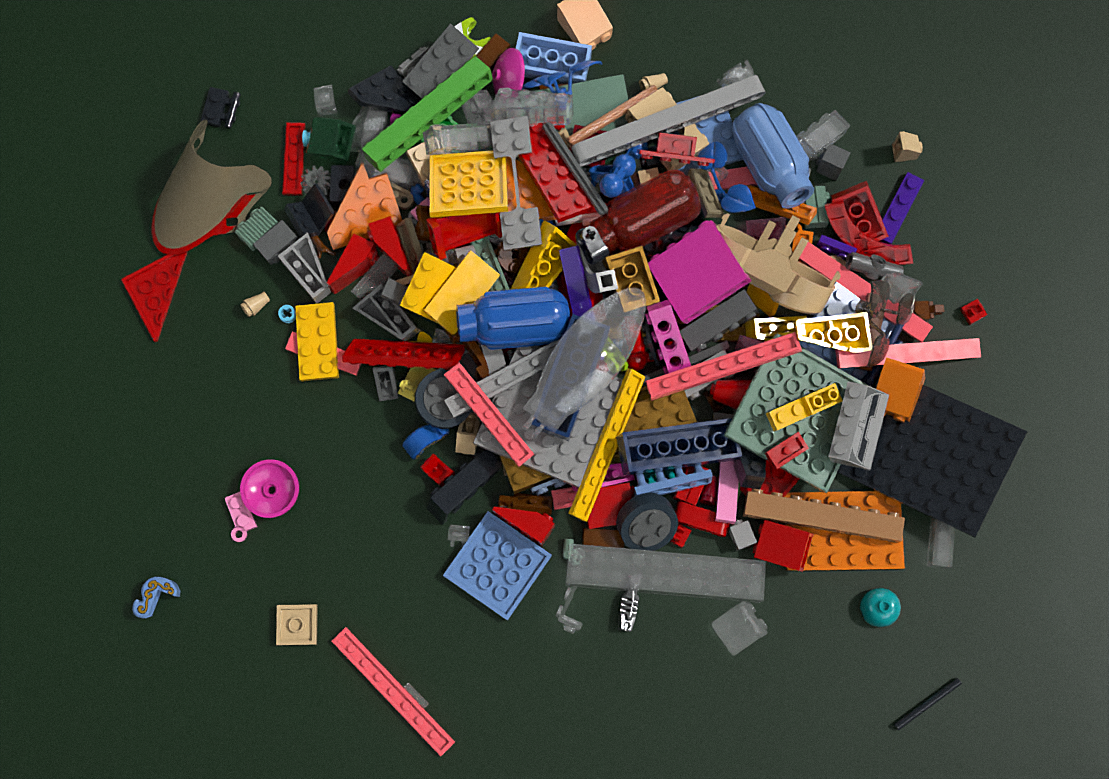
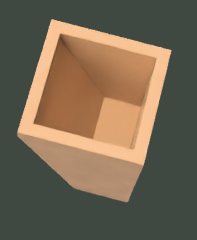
(584, 21)

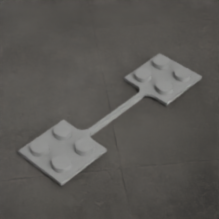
(521, 225)

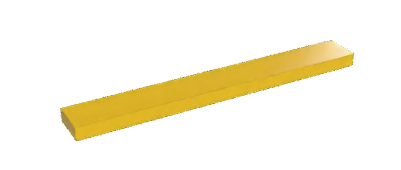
(606, 445)

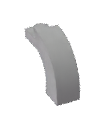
(598, 277)

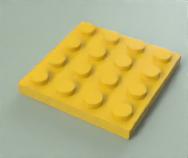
(467, 184)

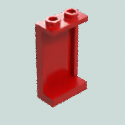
(459, 230)

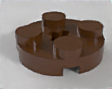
(505, 260)

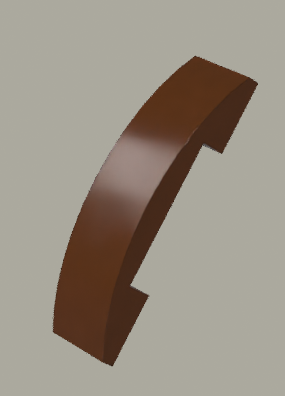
(476, 354)

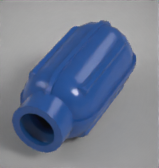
(514, 318)

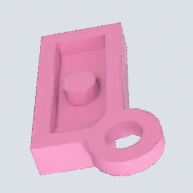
(241, 516)

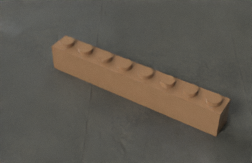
(824, 516)

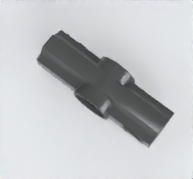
(871, 266)

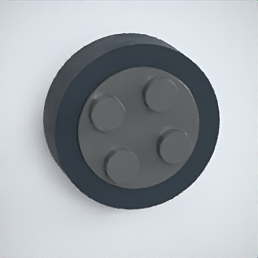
(430, 401)
(647, 522)

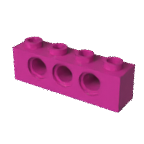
(663, 312)

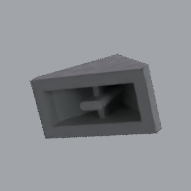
(385, 383)

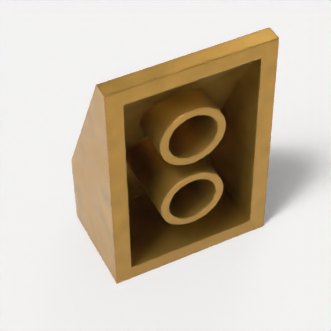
(633, 272)

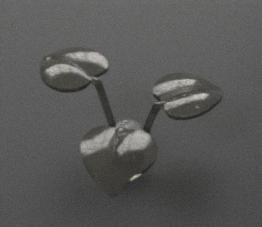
(879, 295)

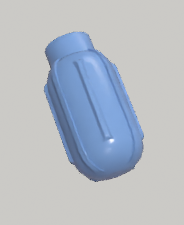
(773, 154)

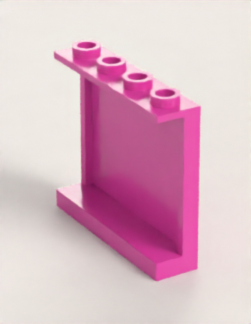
(698, 271)

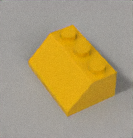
(425, 284)

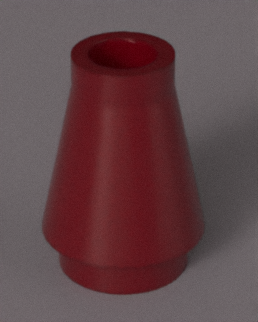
(709, 493)

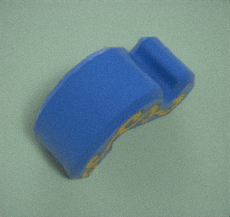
(422, 439)

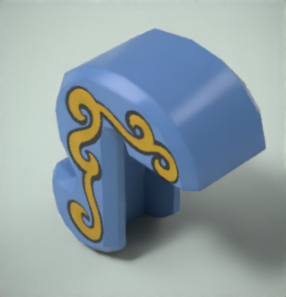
(150, 594)

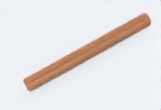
(609, 117)

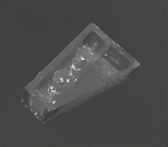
(399, 172)

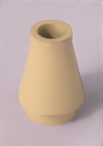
(657, 80)
(254, 304)

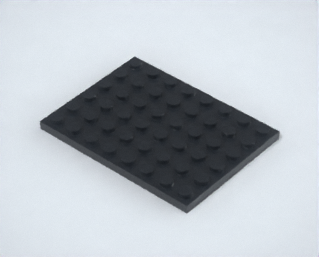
(942, 460)

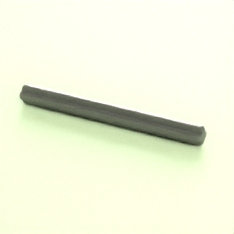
(575, 168)

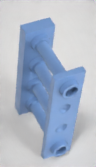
(680, 482)

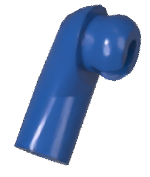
(416, 192)

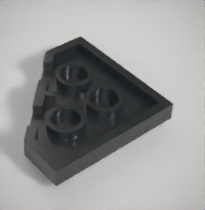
(385, 92)

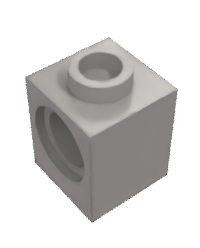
(741, 534)

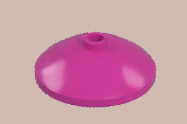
(509, 70)
(258, 481)

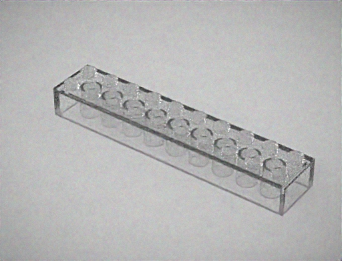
(665, 573)

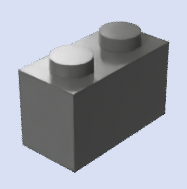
(832, 161)
(275, 242)

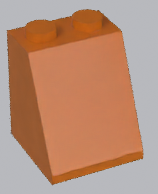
(903, 385)

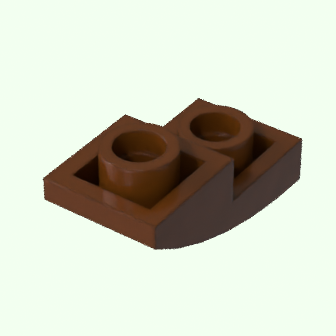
(602, 537)

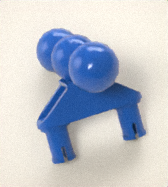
(616, 178)

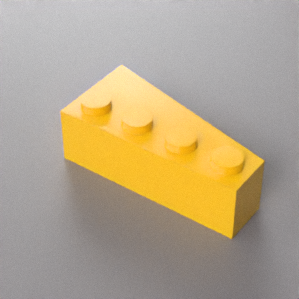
(543, 261)

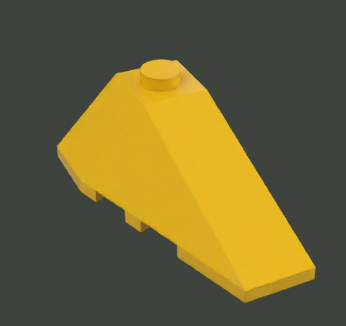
(839, 332)

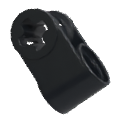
(592, 246)

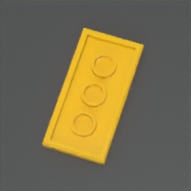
(463, 286)

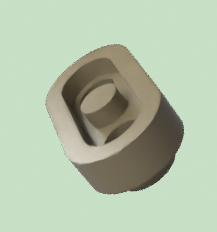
(401, 193)

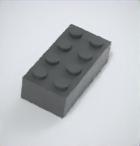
(440, 61)

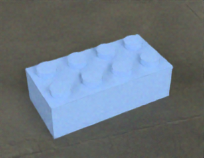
(552, 55)

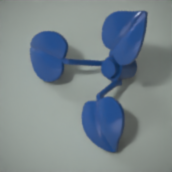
(548, 80)
(739, 196)

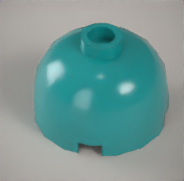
(880, 607)

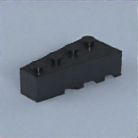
(463, 485)

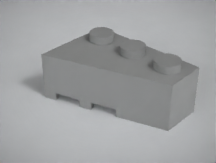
(306, 268)

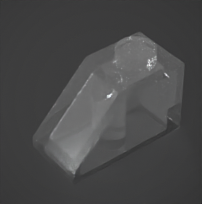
(901, 285)

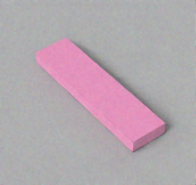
(727, 493)

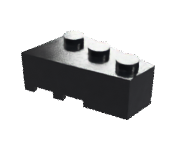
(750, 469)

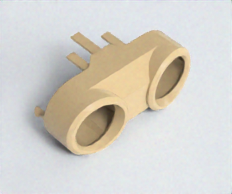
(777, 268)

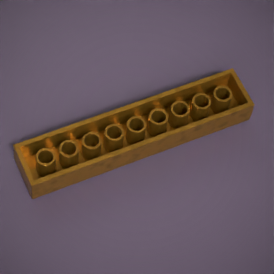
(646, 414)

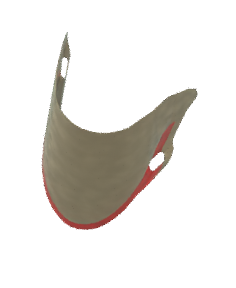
(202, 198)

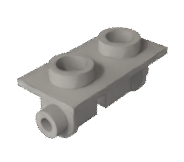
(406, 67)

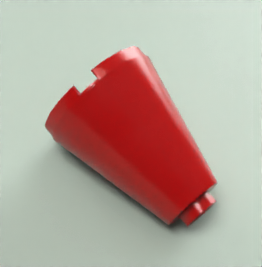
(729, 391)

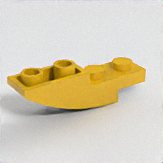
(804, 407)

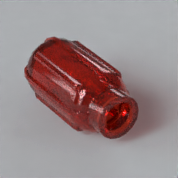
(649, 211)

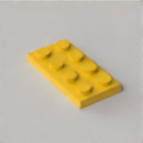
(317, 341)

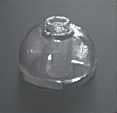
(736, 74)

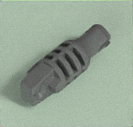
(628, 611)

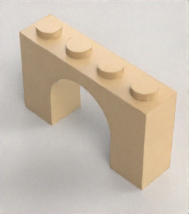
(660, 101)

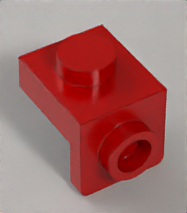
(437, 470)

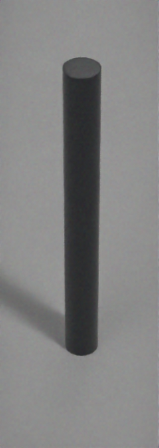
(927, 704)

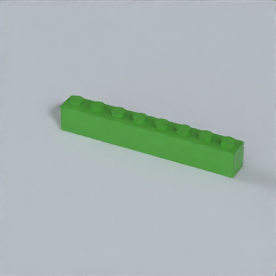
(429, 111)

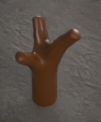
(321, 247)

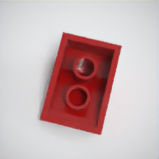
(862, 210)
(386, 238)
(353, 263)
(531, 524)

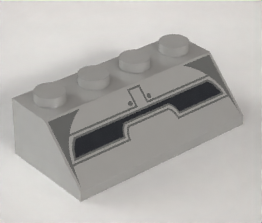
(858, 426)

